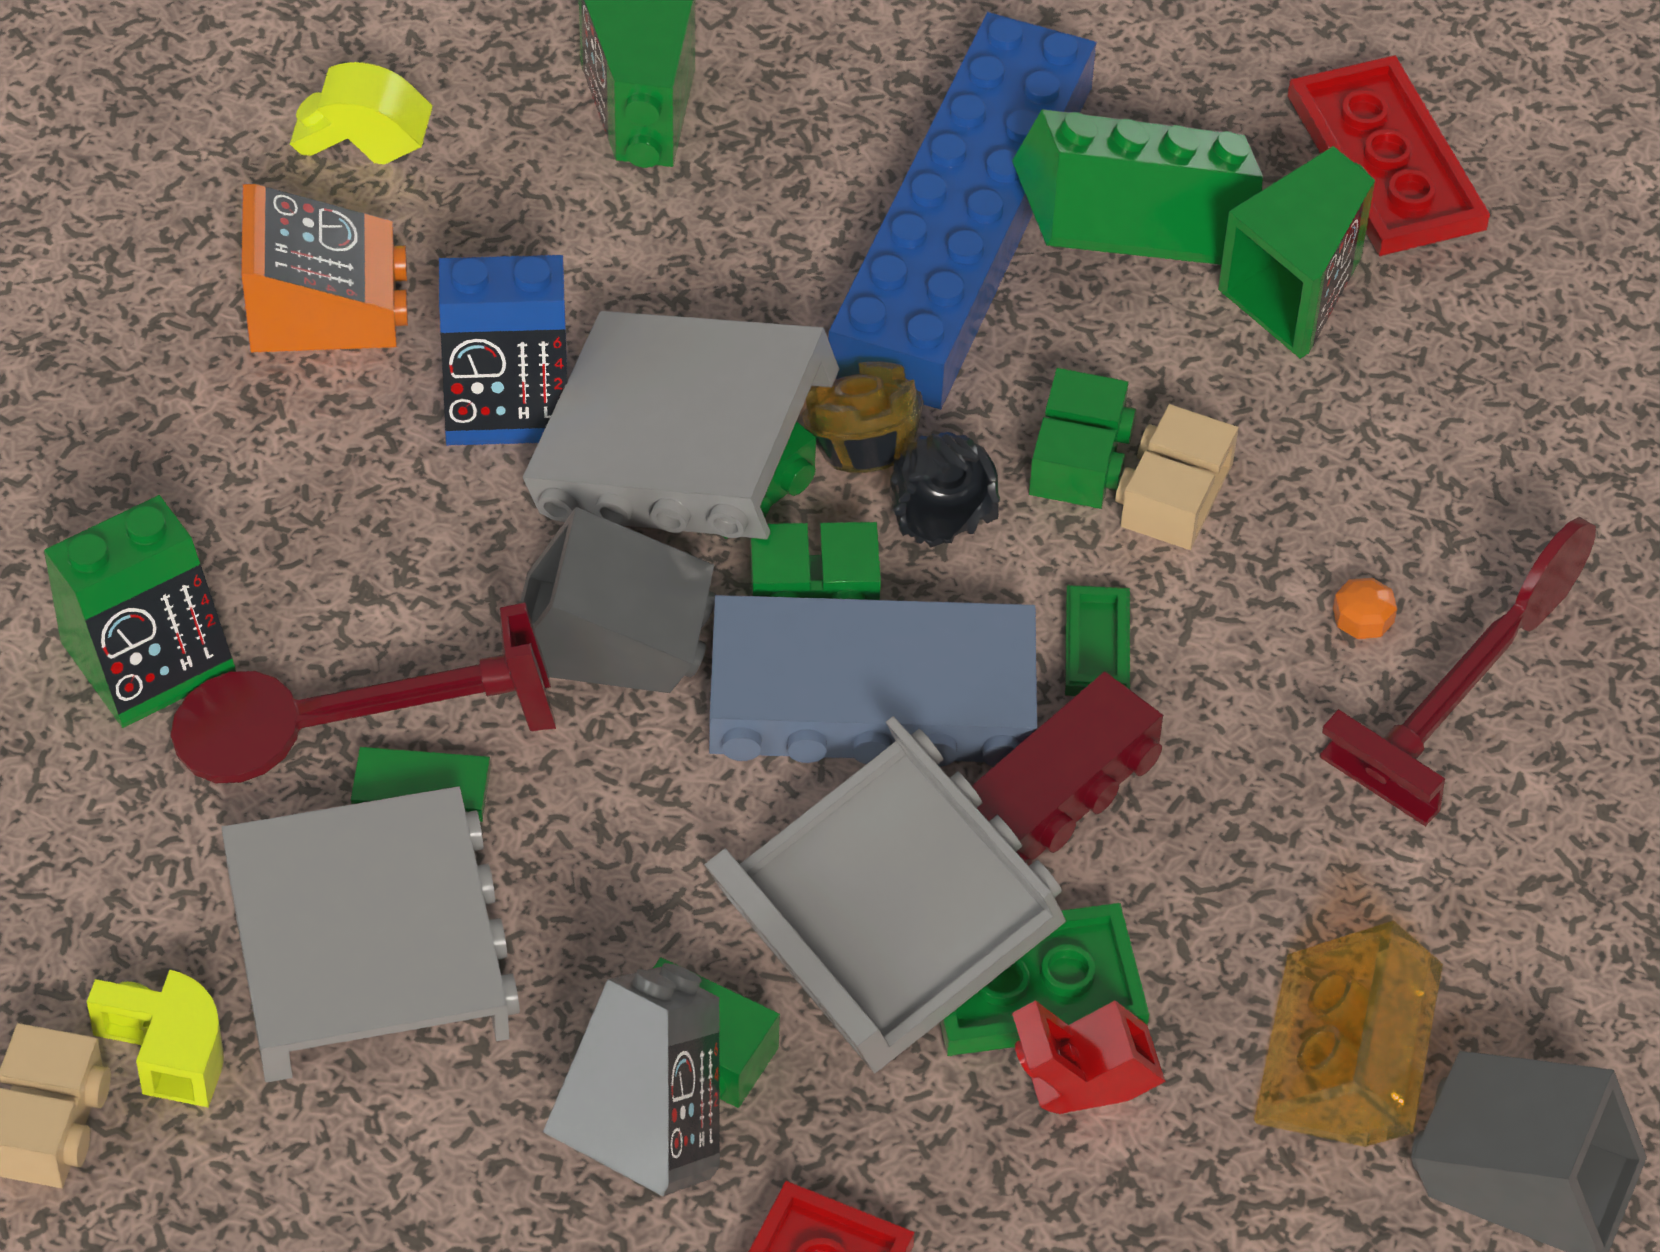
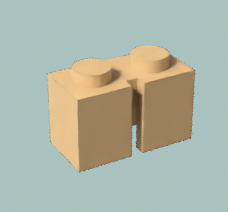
(1176, 476)
(46, 1110)

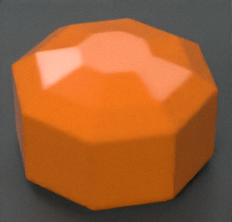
(1364, 608)

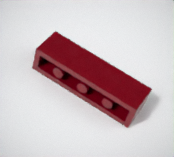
(1071, 765)

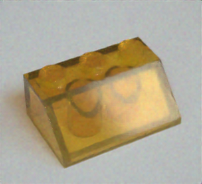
(1351, 1038)

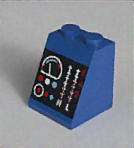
(501, 346)

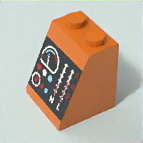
(318, 275)

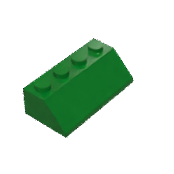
(1134, 185)

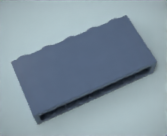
(832, 671)

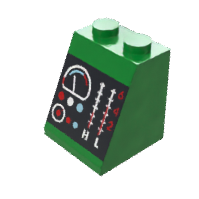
(639, 73)
(1298, 247)
(137, 610)

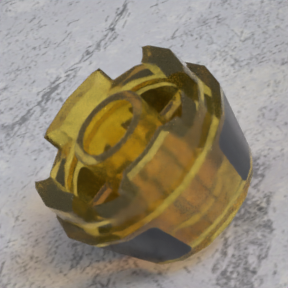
(865, 417)

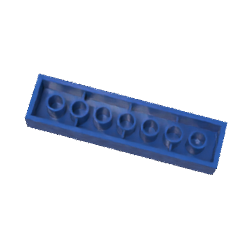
(959, 208)

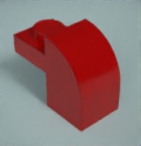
(1089, 1062)

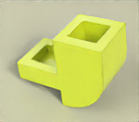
(368, 107)
(177, 1034)

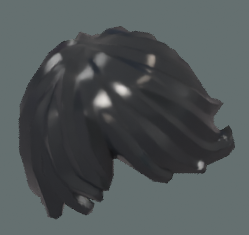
(943, 488)

